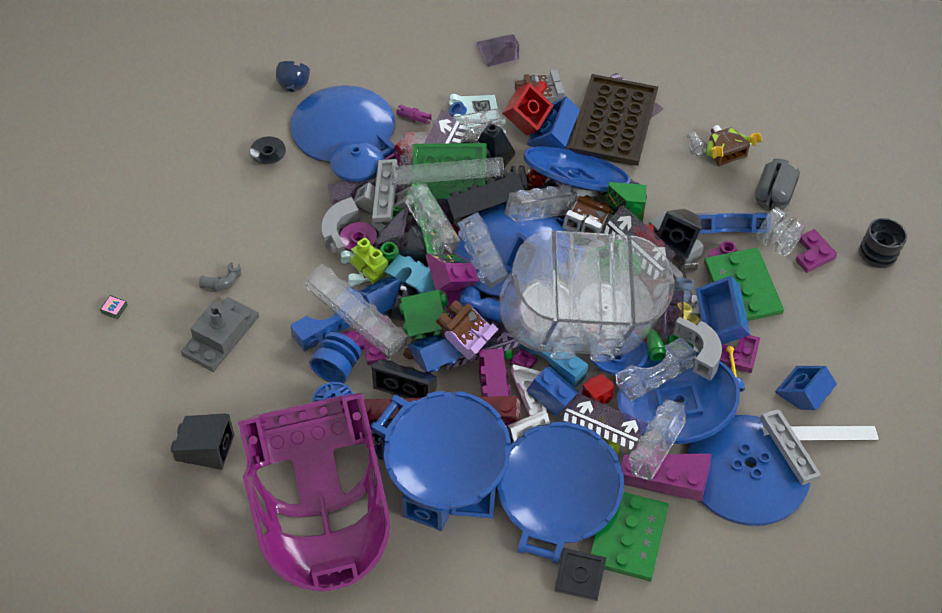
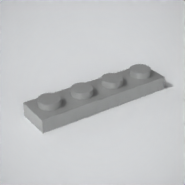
(384, 192)
(790, 447)

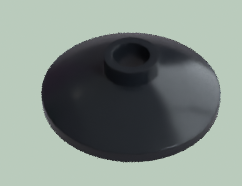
(267, 150)

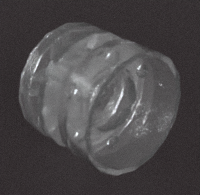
(780, 231)

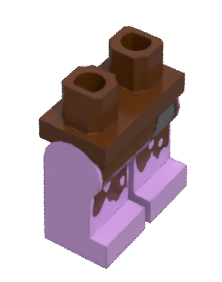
(466, 330)

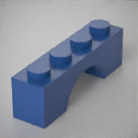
(731, 222)
(310, 332)

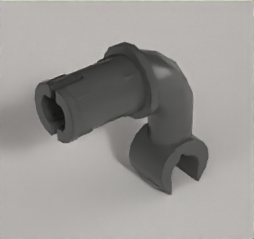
(221, 283)

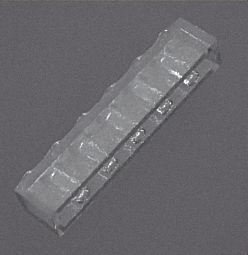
(447, 171)
(356, 311)

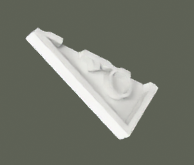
(523, 378)

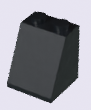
(204, 440)

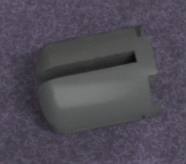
(776, 184)

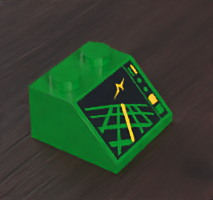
(629, 195)

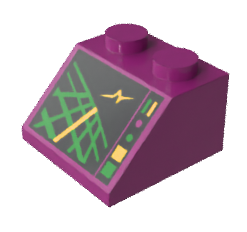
(451, 272)

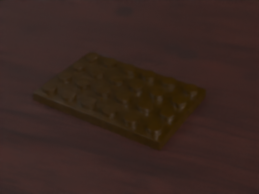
(614, 119)

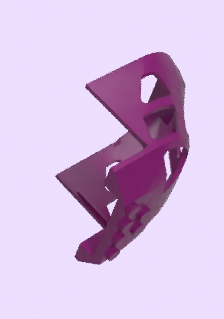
(308, 437)

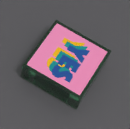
(113, 307)

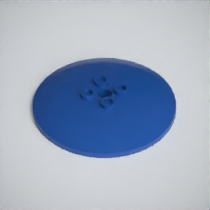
(574, 169)
(707, 402)
(744, 493)

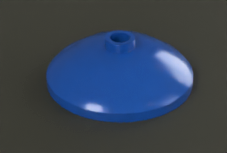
(356, 161)
(635, 357)

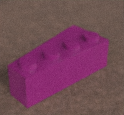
(493, 374)
(678, 475)

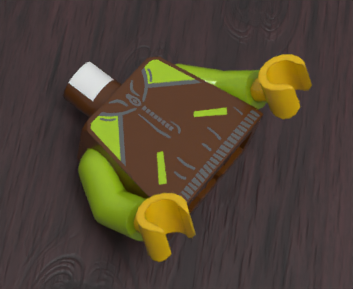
(729, 145)

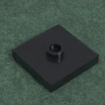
(580, 574)

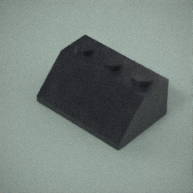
(402, 380)

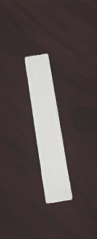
(833, 432)

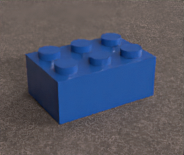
(723, 309)

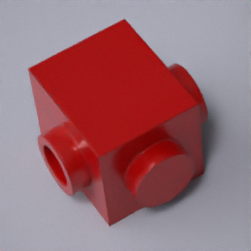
(599, 389)

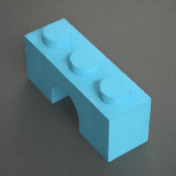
(412, 273)

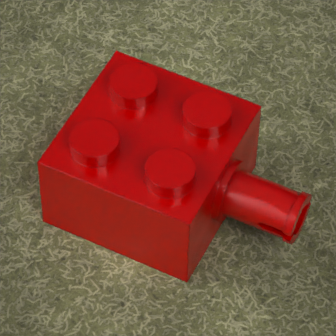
(528, 107)

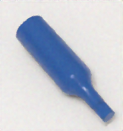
(486, 307)

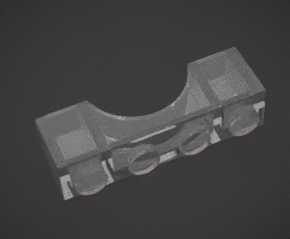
(637, 381)

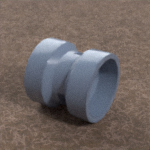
(685, 285)

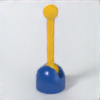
(730, 349)

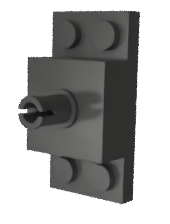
(218, 332)

